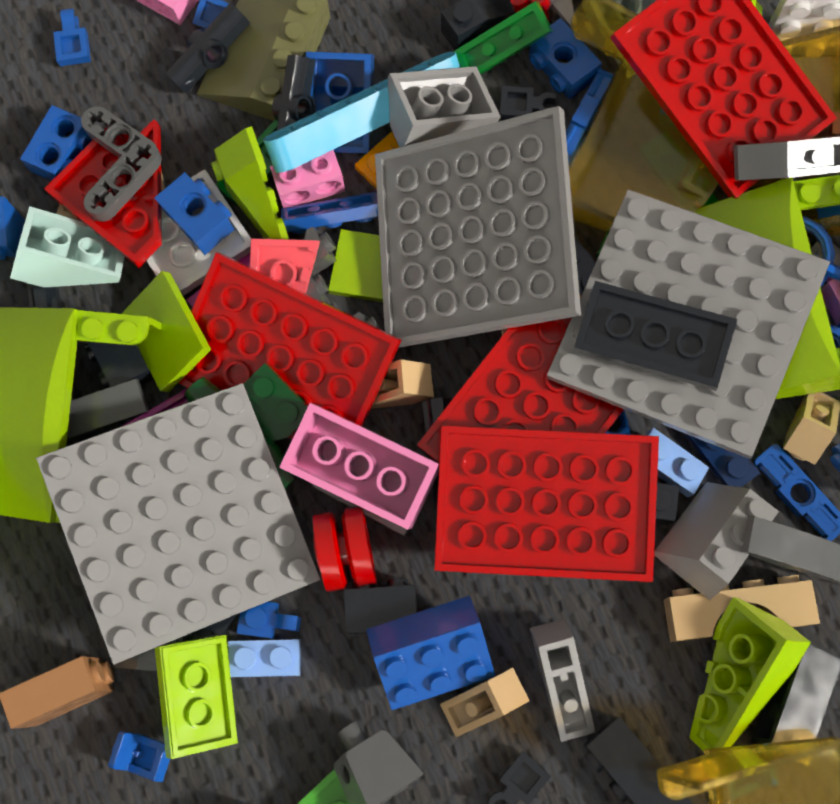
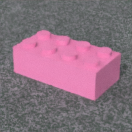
(360, 466)

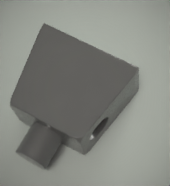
(373, 767)

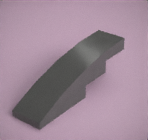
(105, 408)
(792, 549)

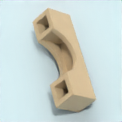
(695, 616)

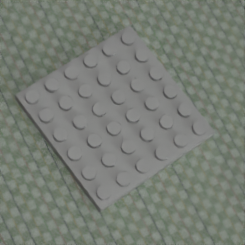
(478, 230)
(713, 269)
(177, 522)

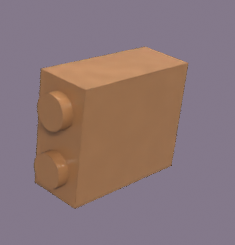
(57, 692)

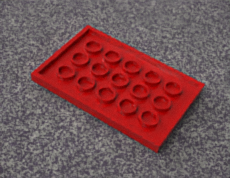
(721, 79)
(310, 344)
(514, 391)
(547, 503)

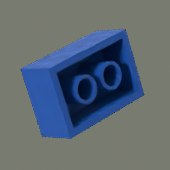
(430, 652)

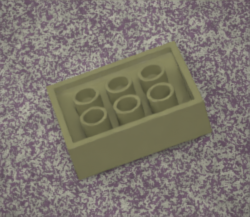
(259, 55)

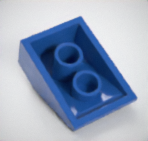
(337, 78)

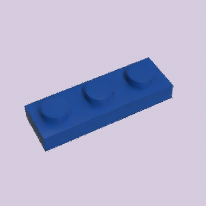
(330, 212)

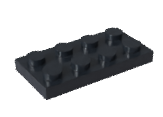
(655, 335)

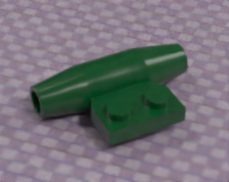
(275, 407)

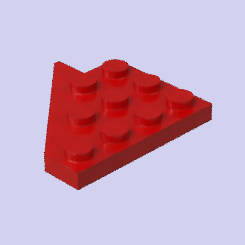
(138, 225)

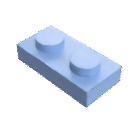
(678, 466)
(264, 658)

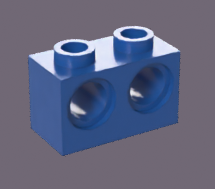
(50, 143)

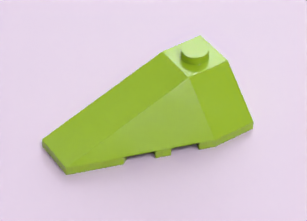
(245, 179)
(747, 668)

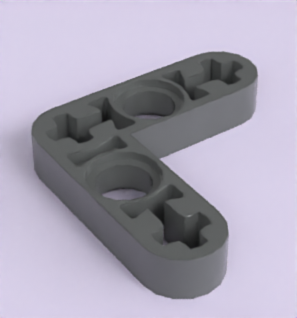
(127, 154)

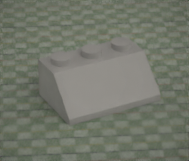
(438, 103)
(710, 535)

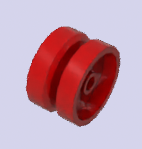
(338, 549)

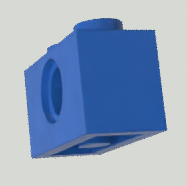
(562, 44)
(186, 196)

